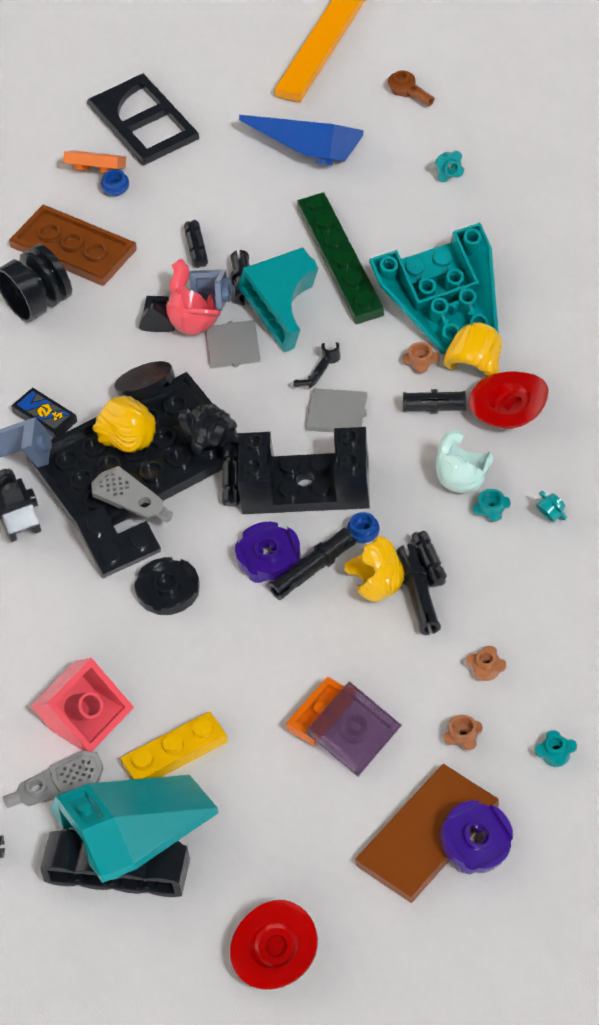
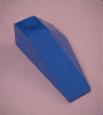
(311, 139)

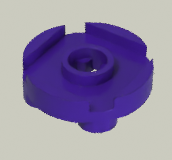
(270, 566)
(471, 856)

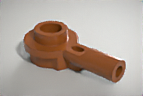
(403, 84)

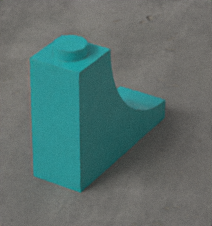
(272, 288)

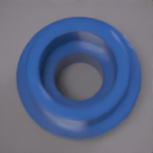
(114, 182)
(363, 521)

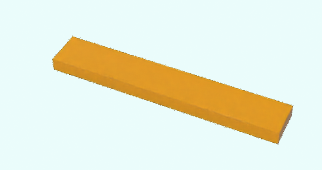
(317, 49)

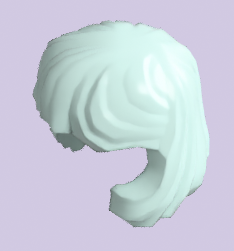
(460, 469)

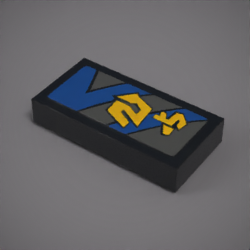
(48, 412)

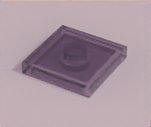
(353, 728)

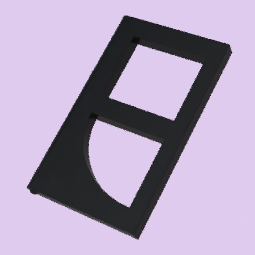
(108, 106)

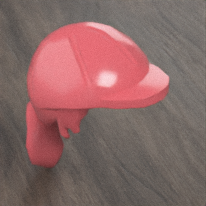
(186, 308)

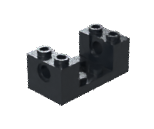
(271, 481)

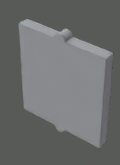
(233, 344)
(336, 409)

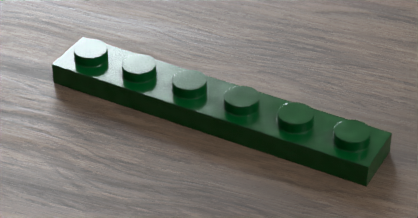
(340, 258)

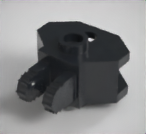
(16, 505)

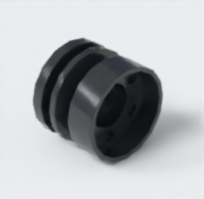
(34, 283)

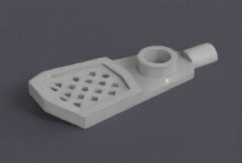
(124, 491)
(54, 783)

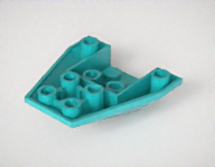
(443, 285)
(132, 819)

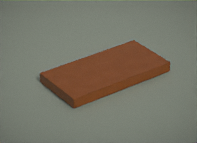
(76, 243)
(409, 847)

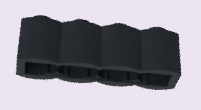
(67, 865)

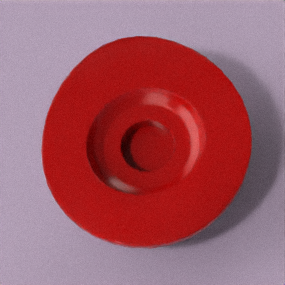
(508, 399)
(274, 945)

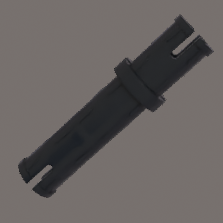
(321, 556)
(415, 580)

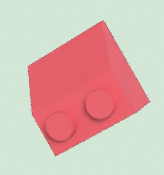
(82, 705)

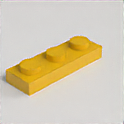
(175, 748)

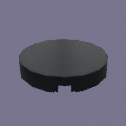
(145, 380)
(167, 586)

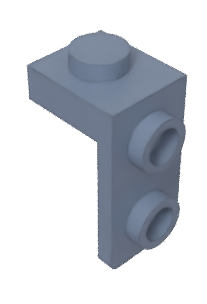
(214, 283)
(28, 437)

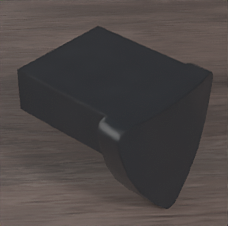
(155, 315)

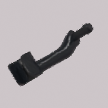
(329, 357)

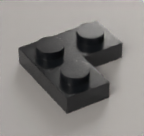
(111, 549)

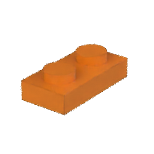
(82, 160)
(313, 708)

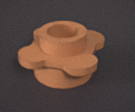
(420, 356)
(489, 670)
(460, 724)

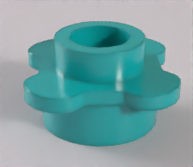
(443, 162)
(491, 504)
(551, 506)
(552, 756)

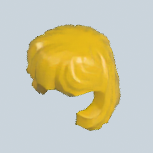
(477, 346)
(125, 424)
(378, 569)

